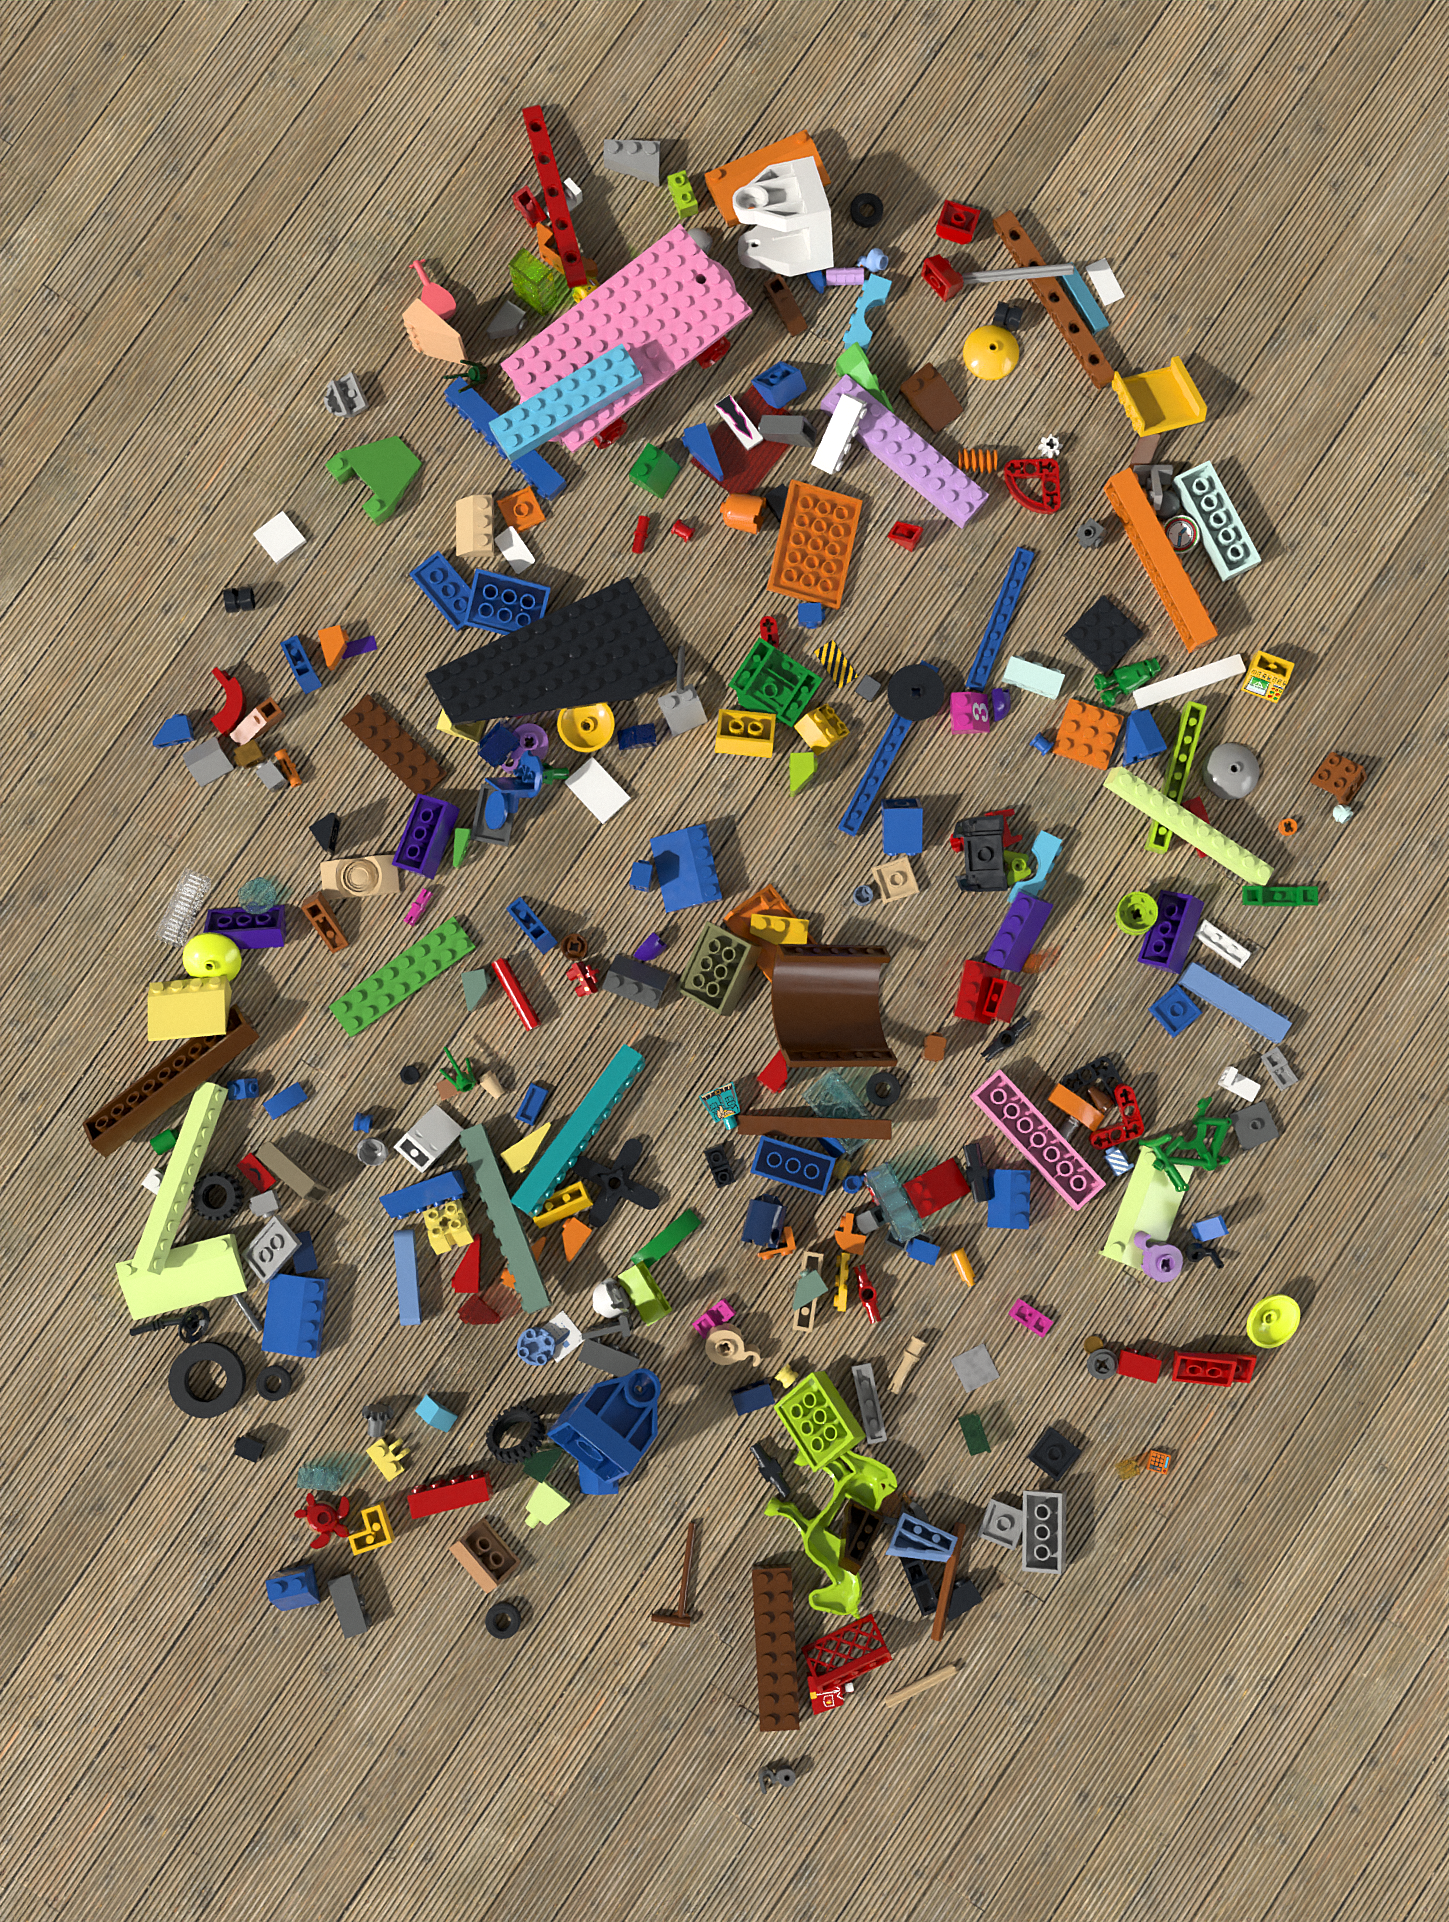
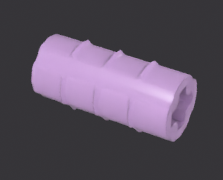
(845, 276)

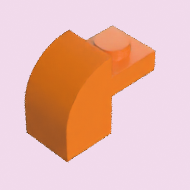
(849, 1241)

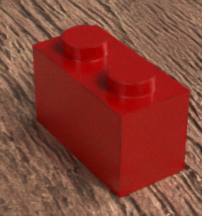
(1001, 1000)
(1138, 1366)

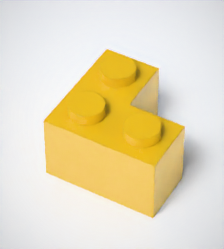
(377, 1530)

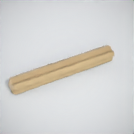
(920, 1685)

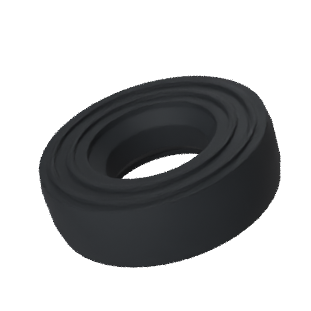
(875, 202)
(871, 1089)
(261, 1383)
(502, 1607)

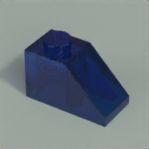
(637, 737)

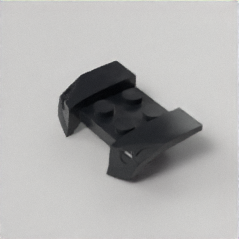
(982, 854)

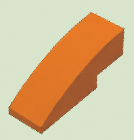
(1075, 1107)

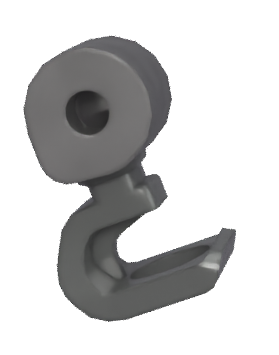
(784, 1775)

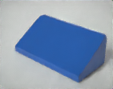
(832, 1146)

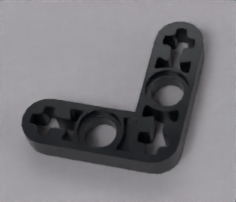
(1103, 1074)

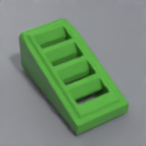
(461, 842)

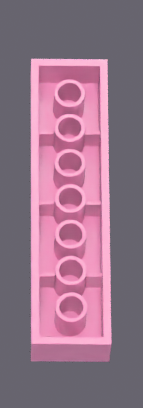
(1037, 1140)

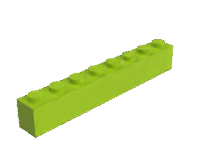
(1177, 770)

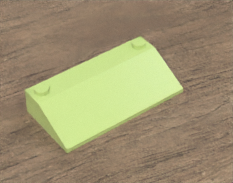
(1147, 1207)
(188, 1278)

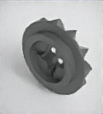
(1101, 1372)

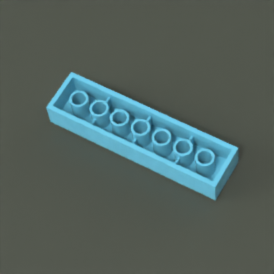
(566, 403)

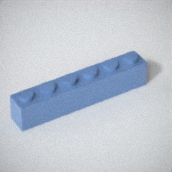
(1234, 1002)

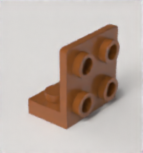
(1339, 777)

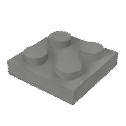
(1001, 1524)

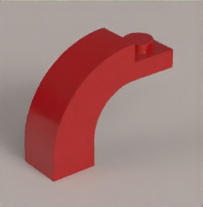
(235, 705)

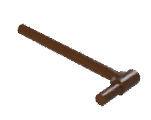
(681, 1618)

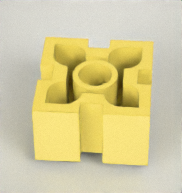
(448, 1226)

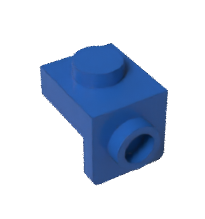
(243, 1089)

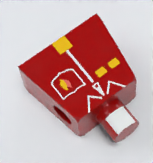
(829, 1699)

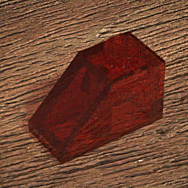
(478, 1312)

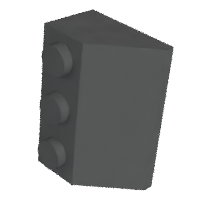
(636, 982)

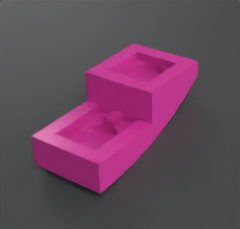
(713, 1317)
(1030, 1318)

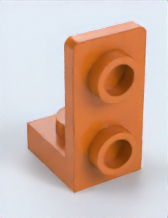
(787, 1237)

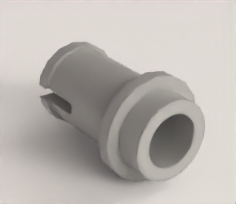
(1068, 1127)

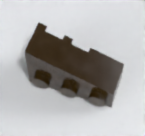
(858, 1533)

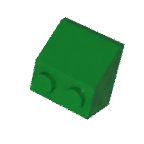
(654, 471)

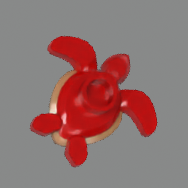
(324, 1519)

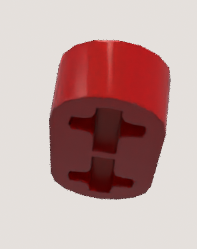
(774, 631)

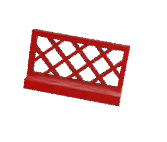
(850, 1669)

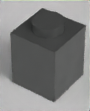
(870, 1219)

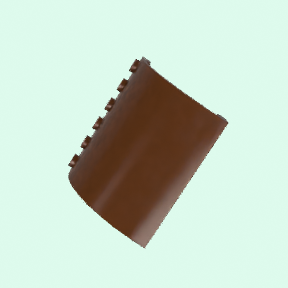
(829, 1005)

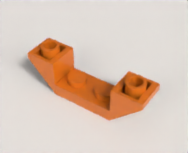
(550, 255)

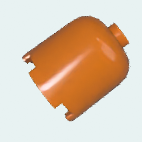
(744, 512)

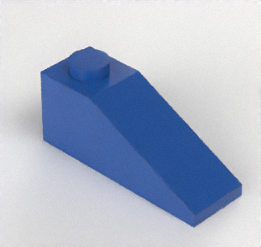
(701, 447)
(301, 664)
(531, 925)

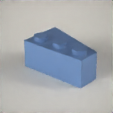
(920, 1540)

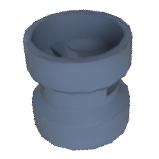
(864, 893)

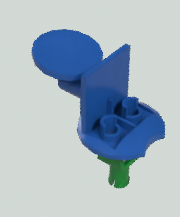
(525, 784)

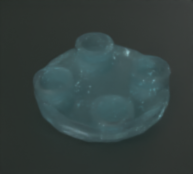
(257, 896)

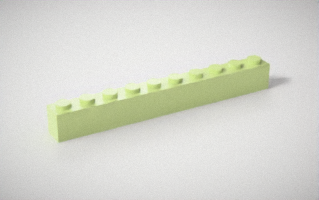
(1188, 826)
(179, 1177)

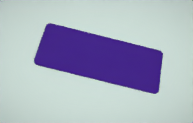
(360, 646)

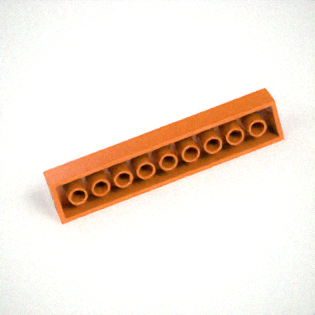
(1160, 560)

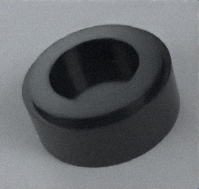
(410, 1075)

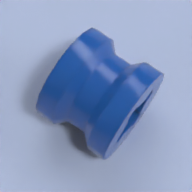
(363, 1122)

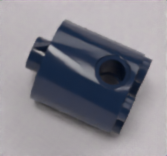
(764, 1221)

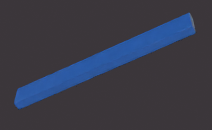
(999, 619)

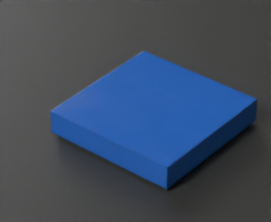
(1175, 1010)

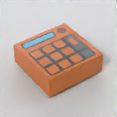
(1158, 1462)

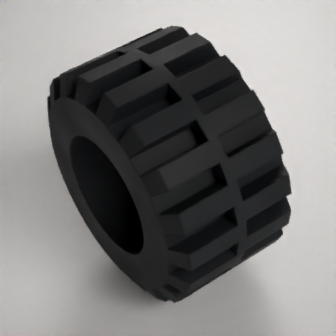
(202, 1202)

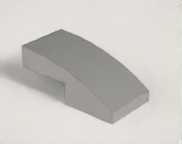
(1279, 1069)

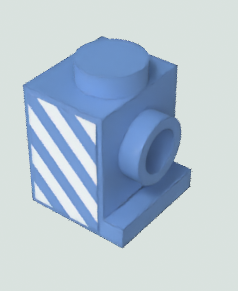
(1117, 1160)

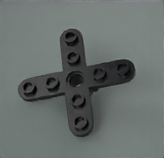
(628, 1188)

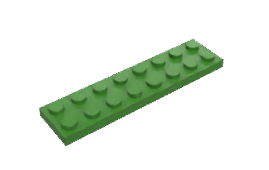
(402, 977)

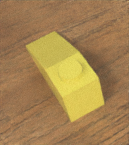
(523, 1152)

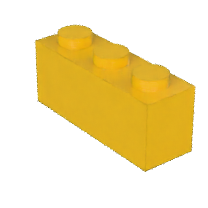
(563, 1204)

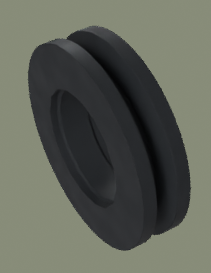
(179, 1377)

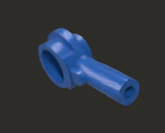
(852, 1183)

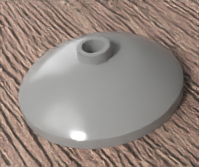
(1218, 773)

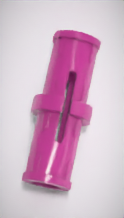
(418, 907)

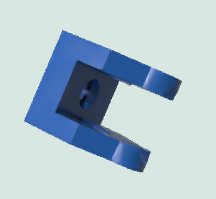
(611, 1424)

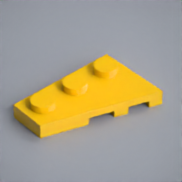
(779, 929)
(840, 1280)

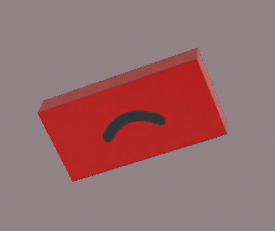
(256, 1173)

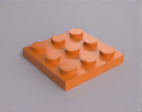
(1087, 734)

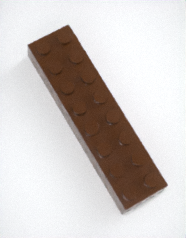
(775, 1647)

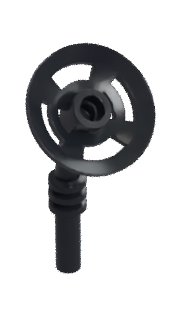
(189, 1322)

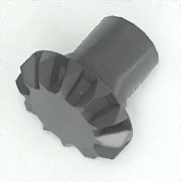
(377, 1417)

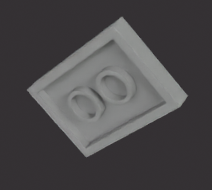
(271, 1249)

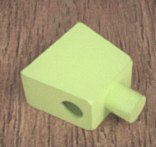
(546, 1504)

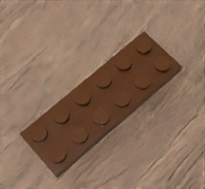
(394, 746)

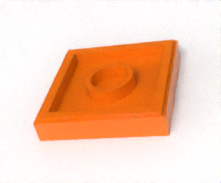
(521, 510)

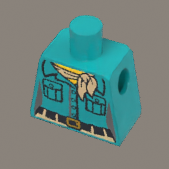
(722, 1104)

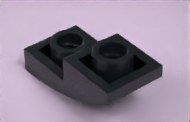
(719, 1165)

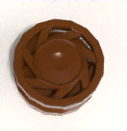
(574, 947)

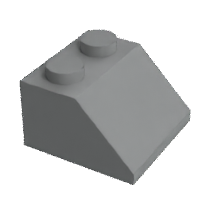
(682, 710)

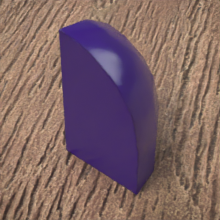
(1001, 703)
(651, 948)

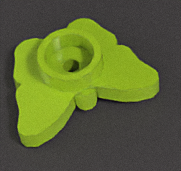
(1013, 859)

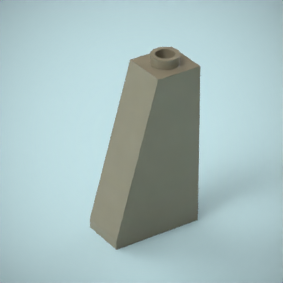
(292, 1172)

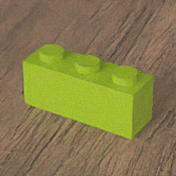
(644, 1293)

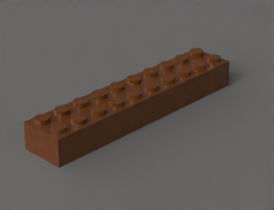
(167, 1083)

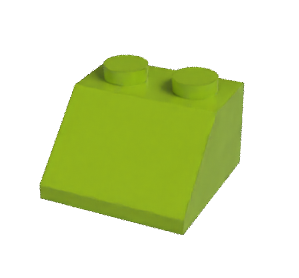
(801, 770)

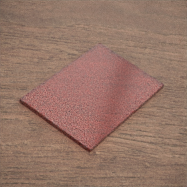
(740, 467)

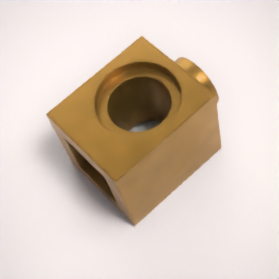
(249, 754)

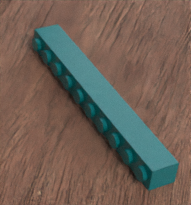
(578, 1130)

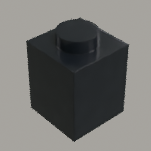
(250, 1447)

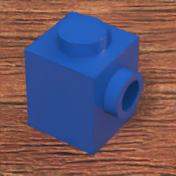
(810, 615)

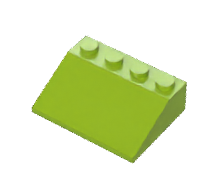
(819, 1420)

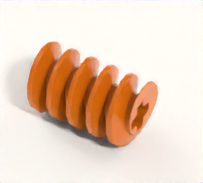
(977, 460)

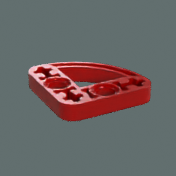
(1045, 476)

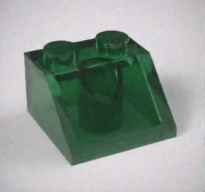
(542, 1461)

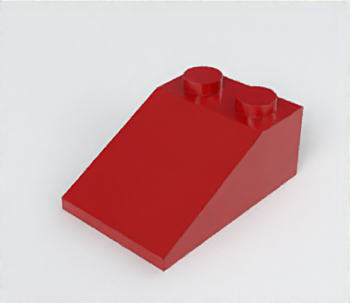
(936, 1188)

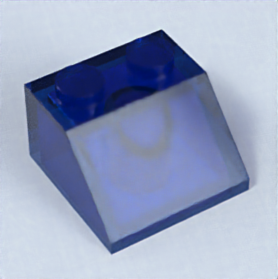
(498, 743)

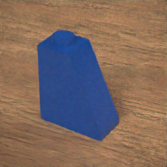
(1141, 738)

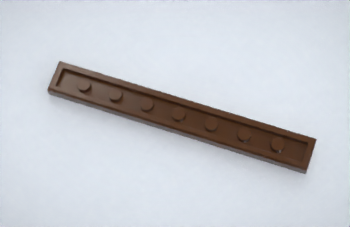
(815, 1126)

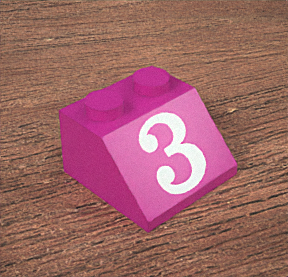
(969, 713)

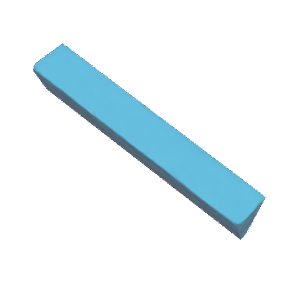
(1084, 301)

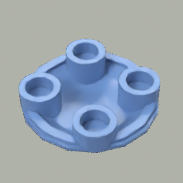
(536, 1346)

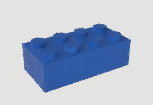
(792, 1165)

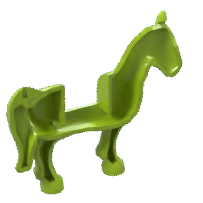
(822, 1543)

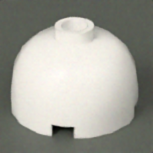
(609, 1299)

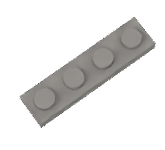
(869, 1403)

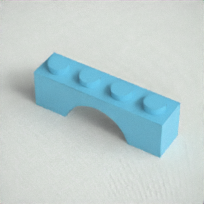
(875, 294)
(1045, 849)

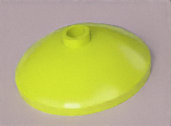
(214, 950)
(1273, 1321)

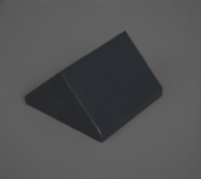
(327, 832)

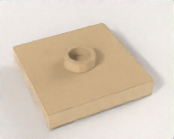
(895, 880)

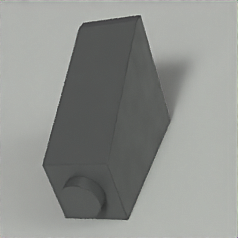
(788, 430)

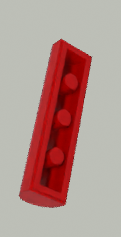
(516, 994)

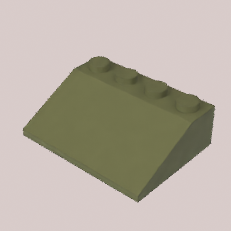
(718, 969)

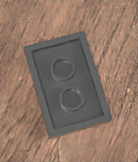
(480, 829)

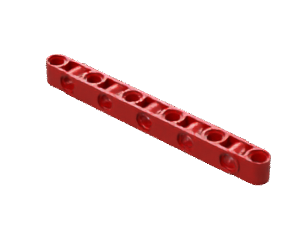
(556, 205)

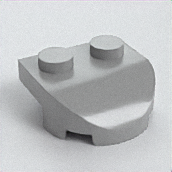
(345, 397)

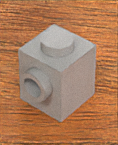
(271, 776)
(265, 1204)

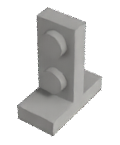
(1153, 477)

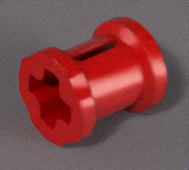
(683, 530)

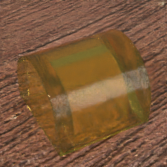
(841, 1169)
(1127, 1469)

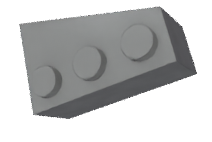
(634, 158)

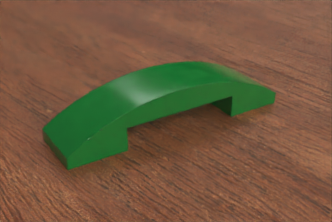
(1280, 896)
(667, 1239)

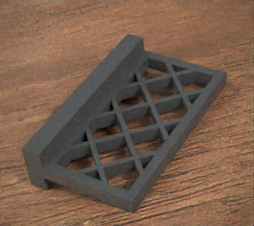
(623, 1324)

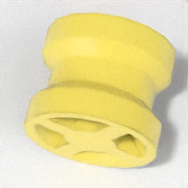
(786, 1376)

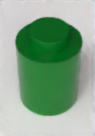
(164, 1141)

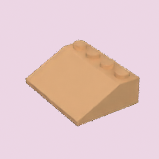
(433, 334)

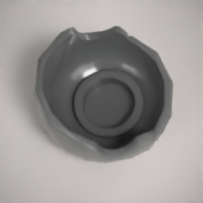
(1169, 506)

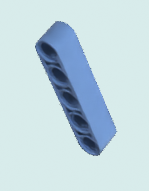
(407, 1277)

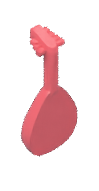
(435, 296)

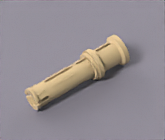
(911, 1356)

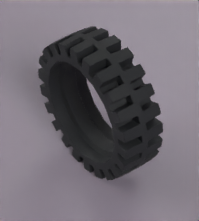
(523, 1449)

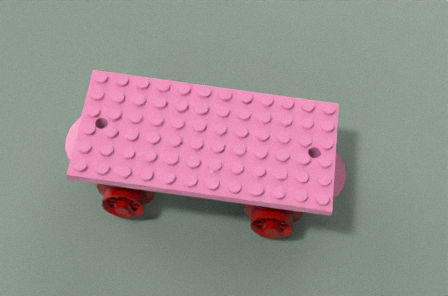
(664, 311)

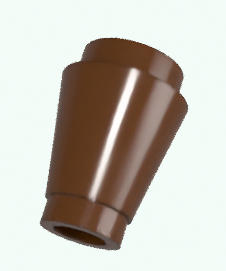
(1100, 1099)

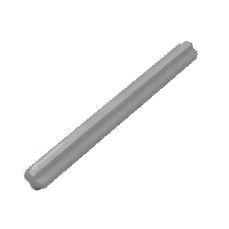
(1018, 273)

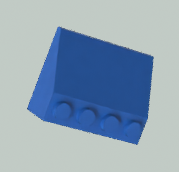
(504, 602)
(686, 868)
(295, 1315)

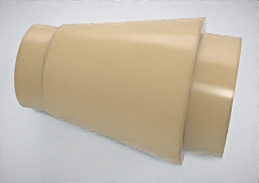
(491, 1084)

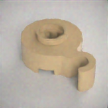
(735, 1349)

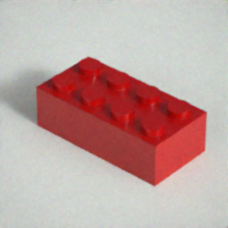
(450, 1495)

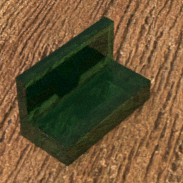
(974, 1433)

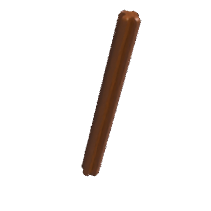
(947, 1584)

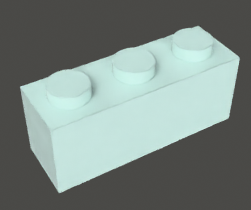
(1033, 677)

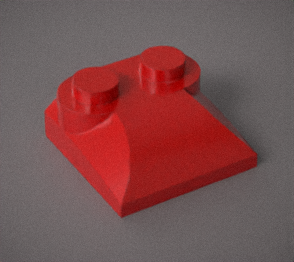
(957, 222)

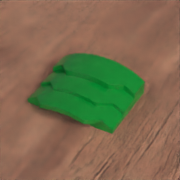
(774, 683)

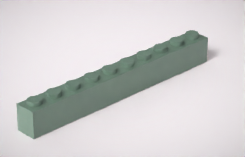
(506, 1219)

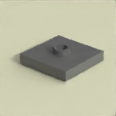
(1253, 1125)

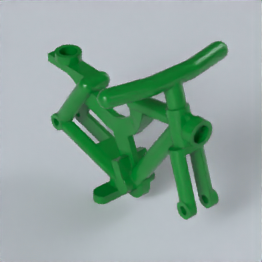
(1208, 1159)

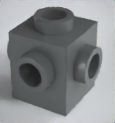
(1091, 534)

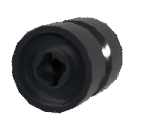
(1007, 316)
(239, 599)

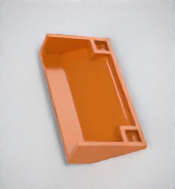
(730, 177)
(764, 903)

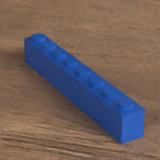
(480, 413)

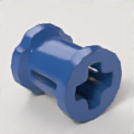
(1041, 744)

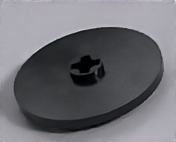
(917, 707)

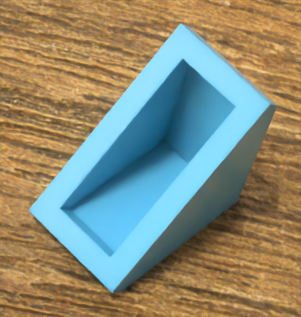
(436, 1414)

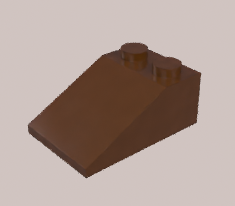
(931, 398)

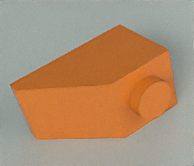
(333, 644)
(574, 1236)

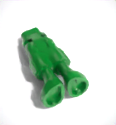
(1128, 677)

